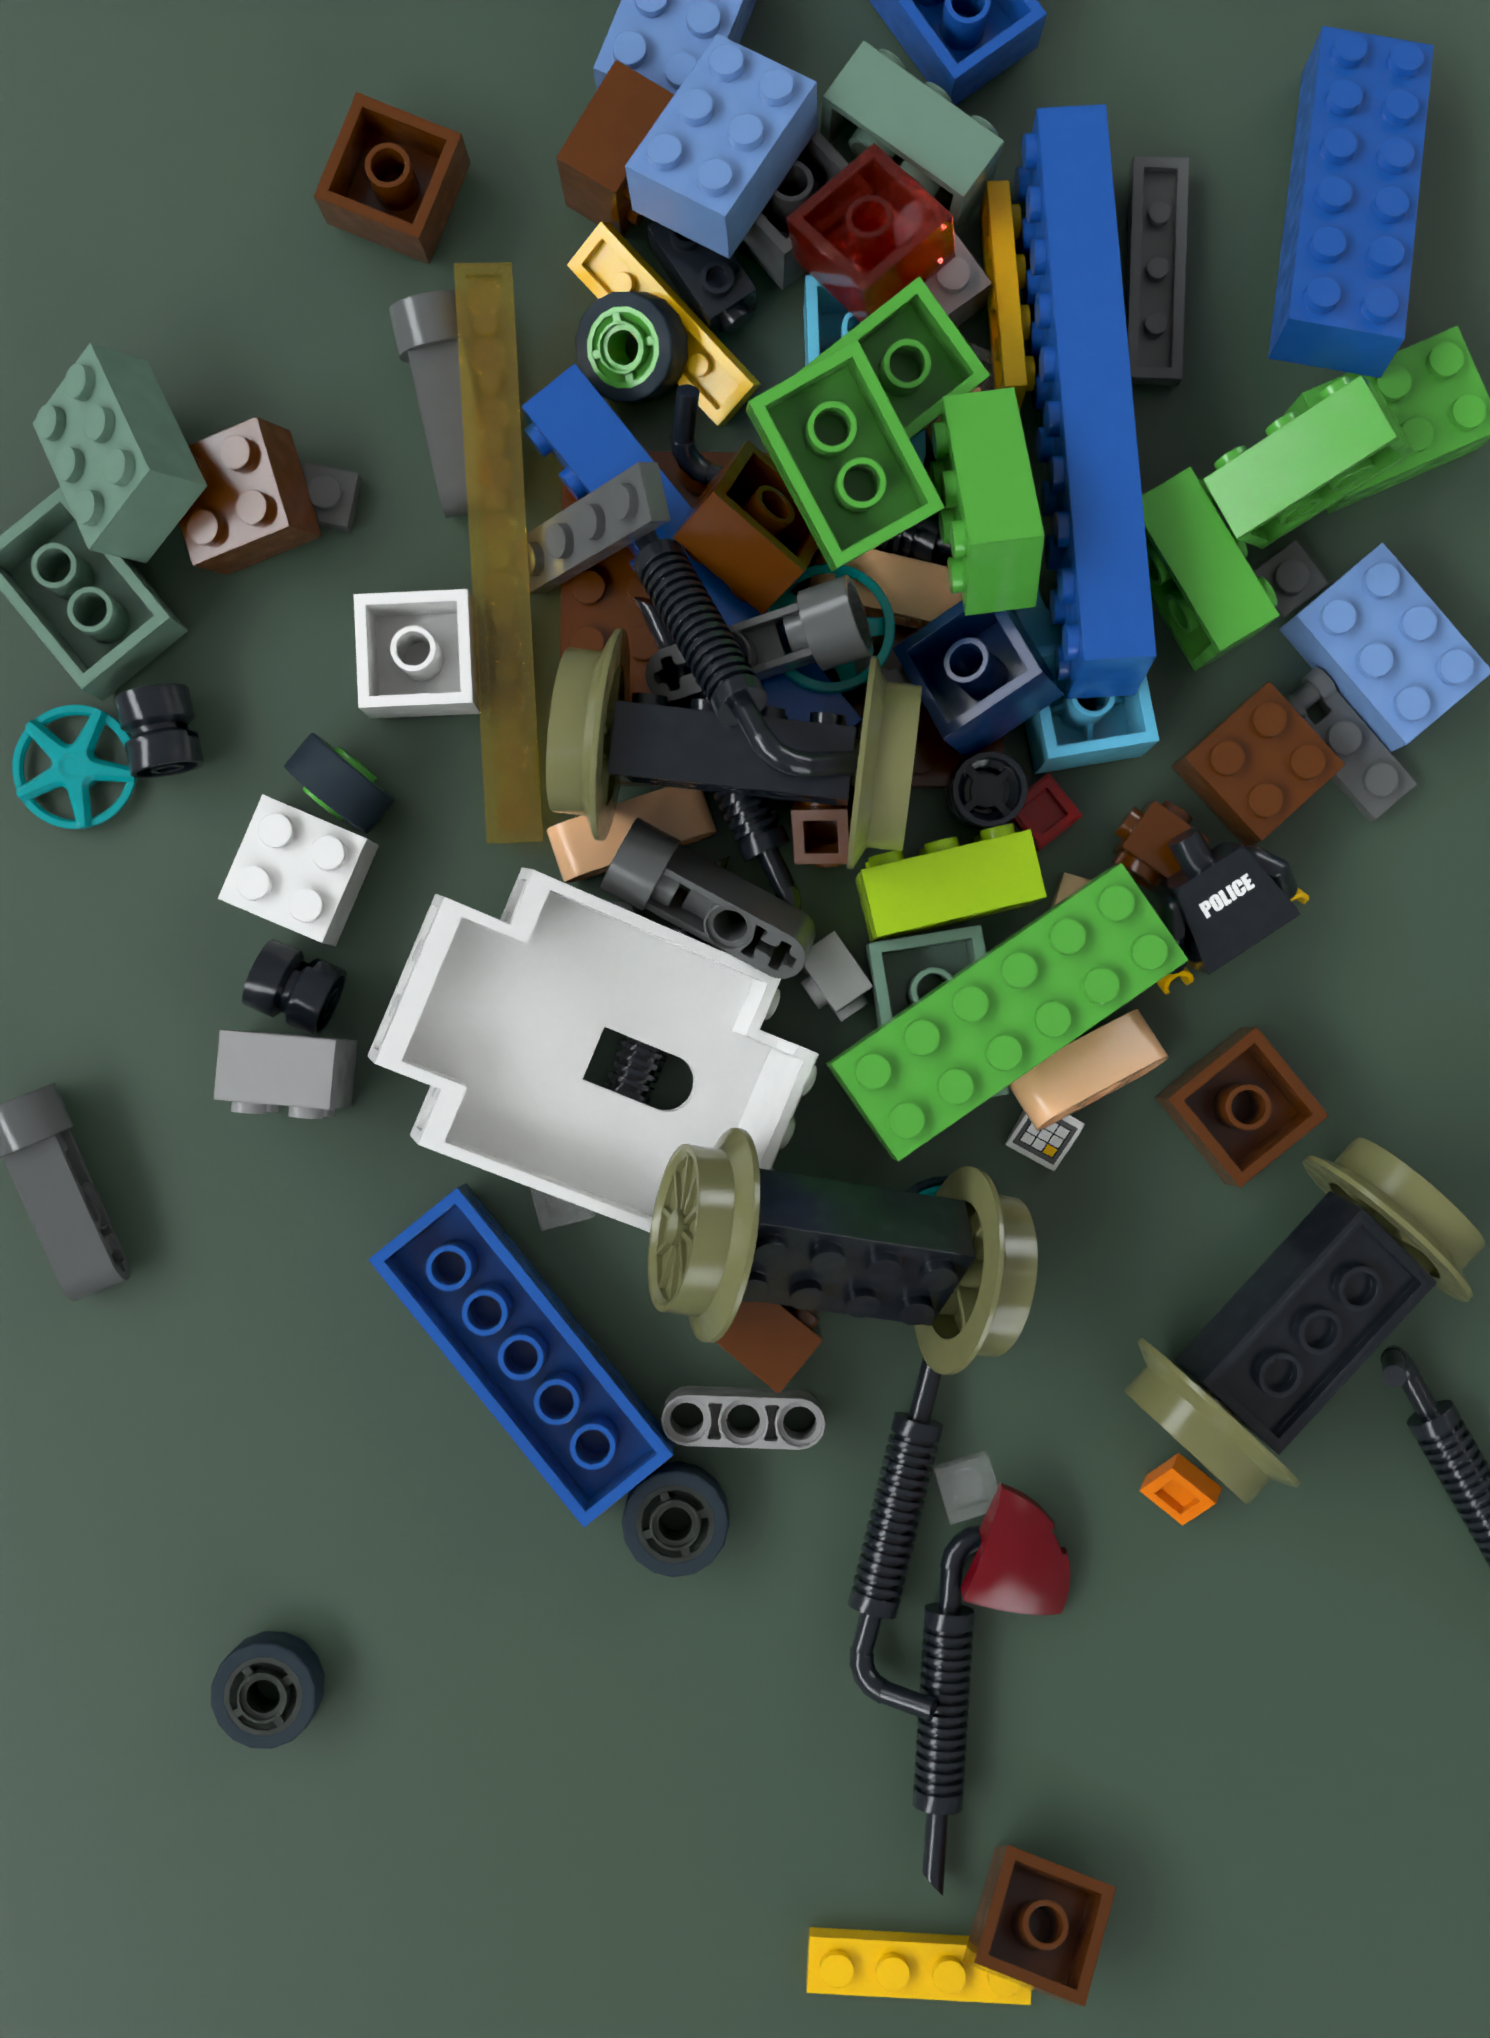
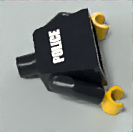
(1223, 901)

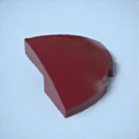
(1019, 1559)

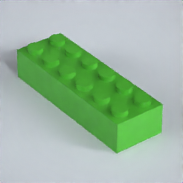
(1007, 1012)

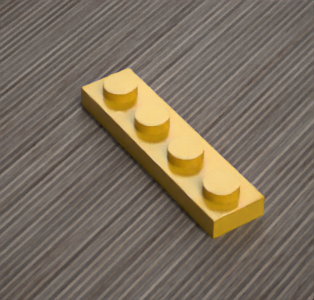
(612, 265)
(1007, 271)
(902, 1967)

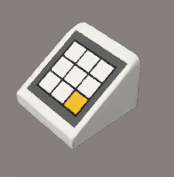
(1046, 1145)

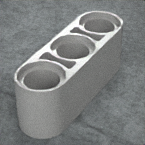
(767, 1433)

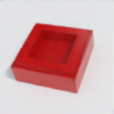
(1046, 812)

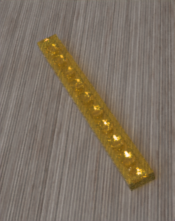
(498, 550)

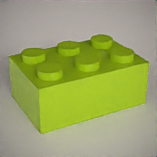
(949, 882)

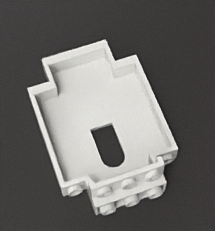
(512, 1016)

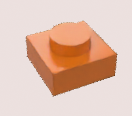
(1180, 1489)

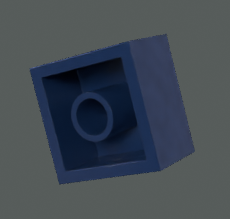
(977, 676)

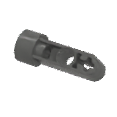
(429, 341)
(822, 627)
(649, 876)
(60, 1193)

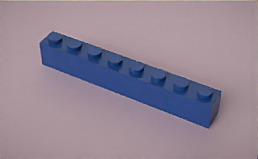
(594, 448)

